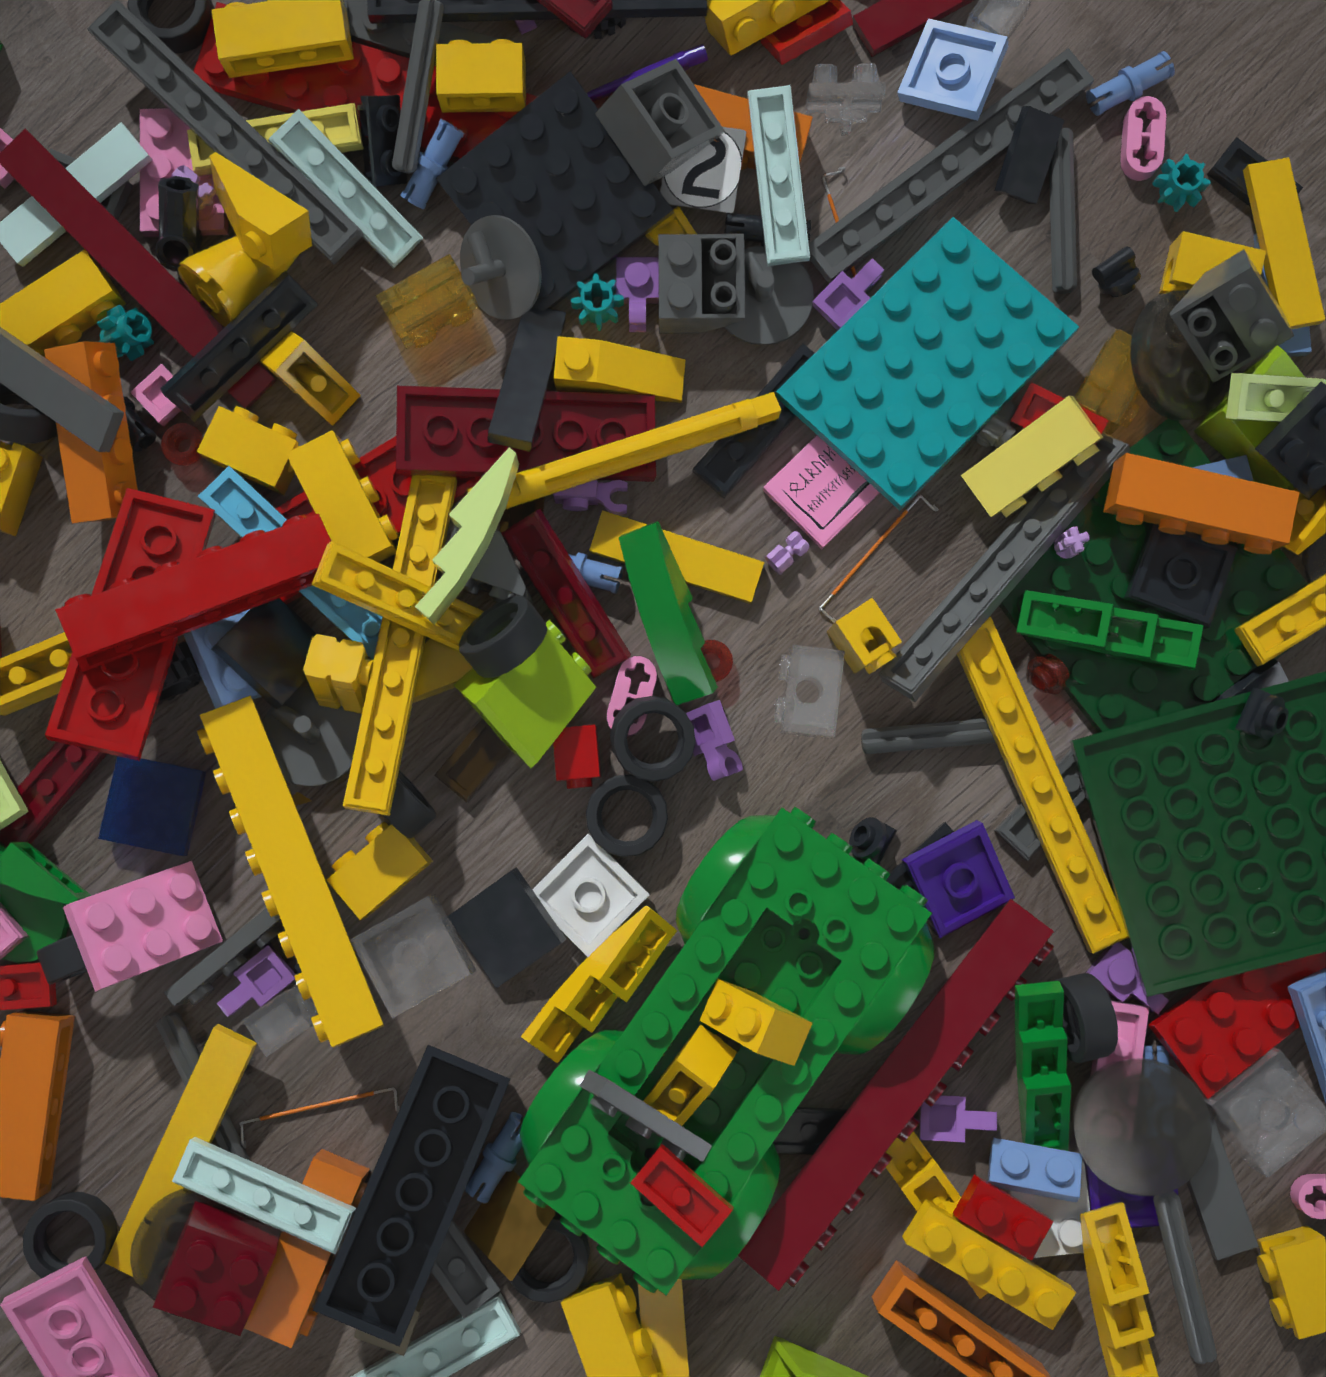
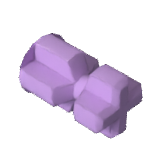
(206, 191)
(1070, 543)
(781, 558)

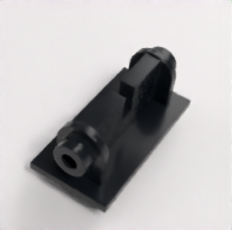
(380, 123)

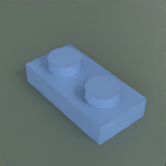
(1035, 1170)

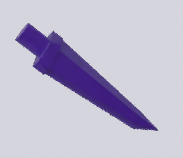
(685, 58)

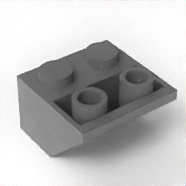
(700, 282)
(1230, 317)
(497, 572)

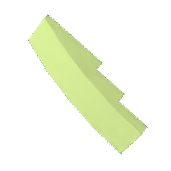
(477, 521)

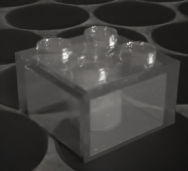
(413, 955)
(1268, 1113)

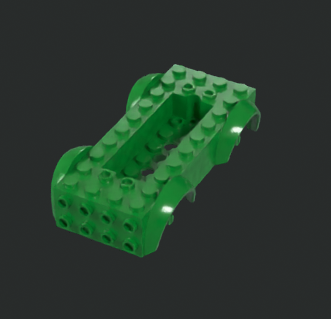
(774, 916)

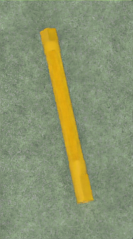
(642, 448)

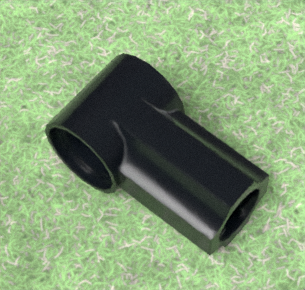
(178, 221)

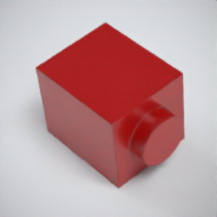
(577, 756)

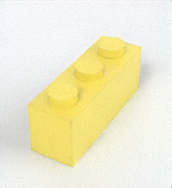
(1033, 458)

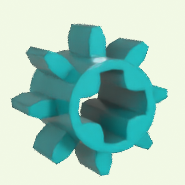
(1190, 174)
(593, 289)
(127, 330)

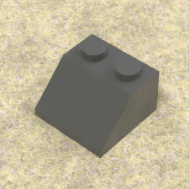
(659, 121)

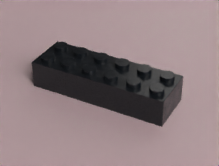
(412, 1196)

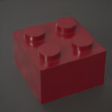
(217, 1268)

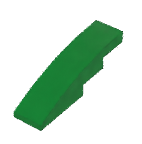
(665, 613)
(1109, 629)
(34, 874)
(1042, 1065)

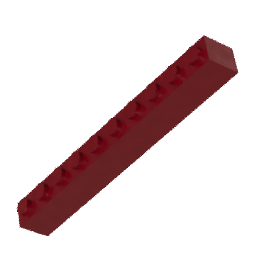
(894, 1095)

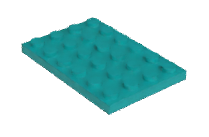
(926, 362)

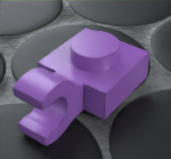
(639, 284)
(846, 296)
(592, 493)
(711, 737)
(1120, 977)
(260, 979)
(949, 1119)

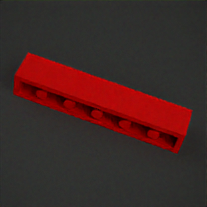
(193, 592)

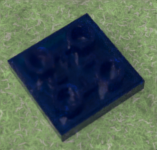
(152, 805)

